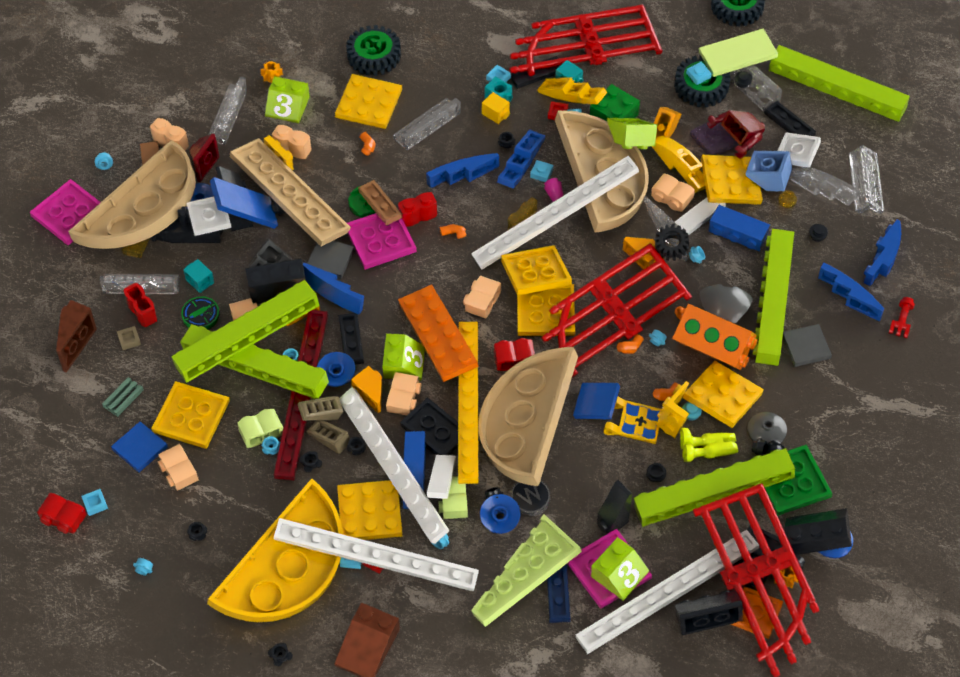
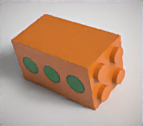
(715, 337)

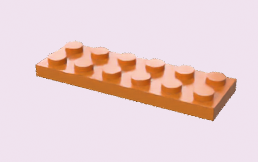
(438, 333)

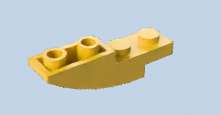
(678, 157)

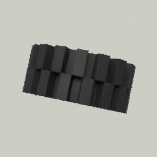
(672, 252)

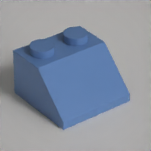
(770, 169)

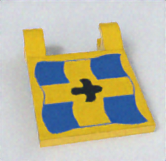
(636, 421)

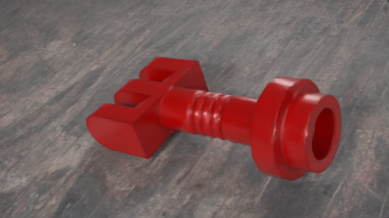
(906, 304)

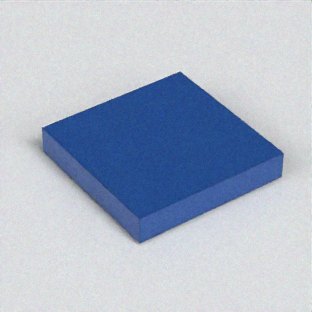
(596, 401)
(139, 447)

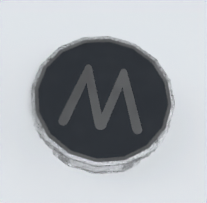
(530, 498)

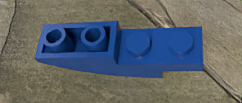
(885, 254)

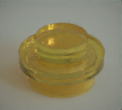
(787, 199)

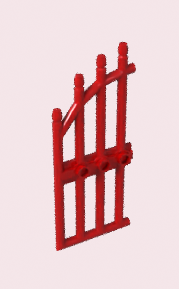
(589, 39)
(616, 310)
(754, 569)

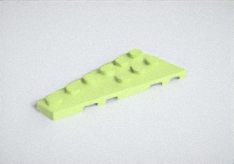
(529, 566)

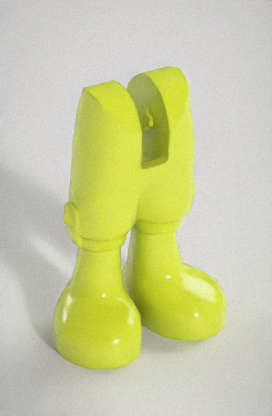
(714, 445)

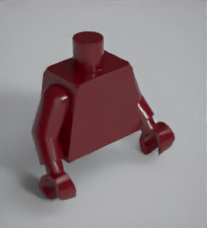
(741, 127)

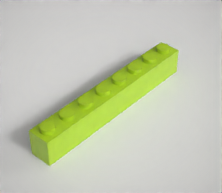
(839, 83)
(774, 297)
(245, 331)
(269, 366)
(704, 489)

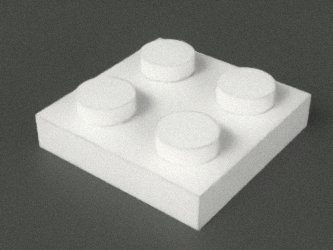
(801, 148)
(206, 216)

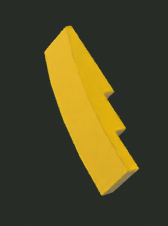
(568, 91)

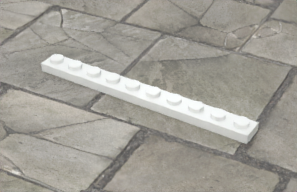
(555, 212)
(393, 466)
(376, 554)
(661, 595)

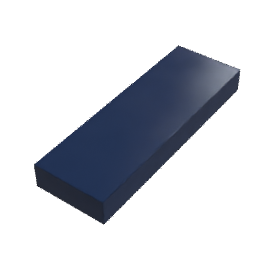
(558, 596)

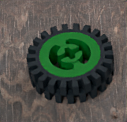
(731, 12)
(382, 55)
(704, 91)

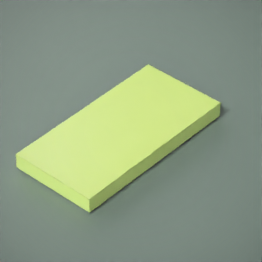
(738, 52)

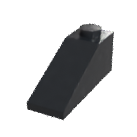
(615, 509)

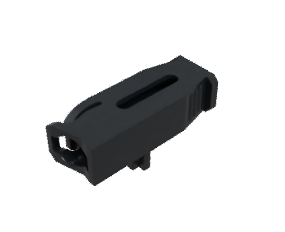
(182, 231)

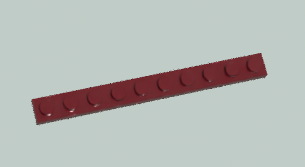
(294, 425)

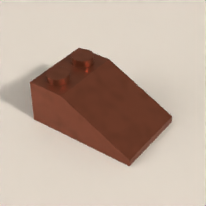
(74, 332)
(367, 641)

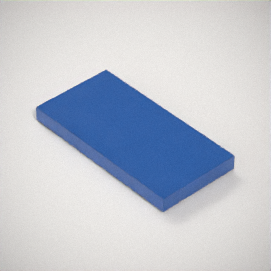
(243, 202)

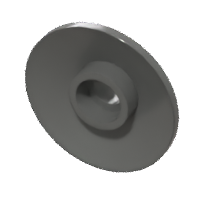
(757, 428)

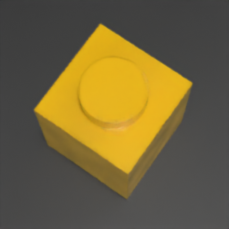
(495, 108)

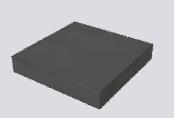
(332, 257)
(806, 345)

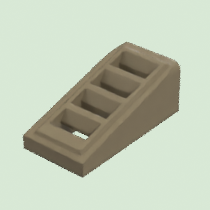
(332, 406)
(336, 444)

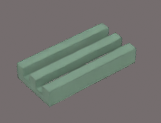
(120, 394)

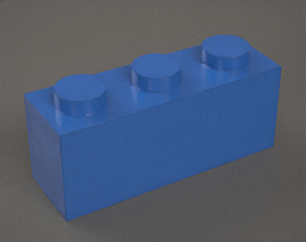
(739, 228)

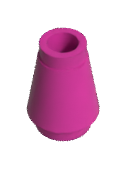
(554, 189)

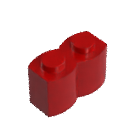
(418, 209)
(140, 304)
(511, 353)
(61, 513)

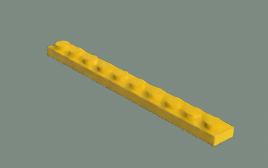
(468, 412)

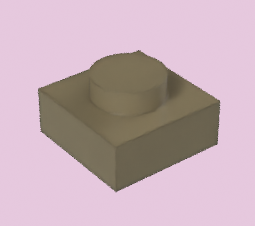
(128, 338)

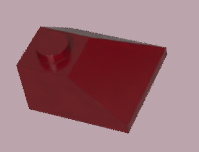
(204, 155)

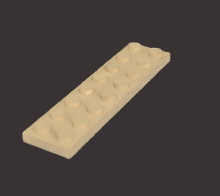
(290, 192)

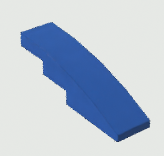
(521, 159)
(467, 168)
(332, 289)
(856, 295)
(415, 457)

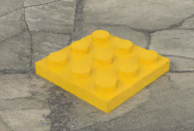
(368, 101)
(727, 180)
(536, 270)
(534, 312)
(723, 394)
(190, 415)
(370, 510)

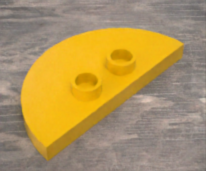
(281, 577)

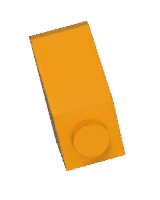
(666, 121)
(632, 245)
(369, 386)

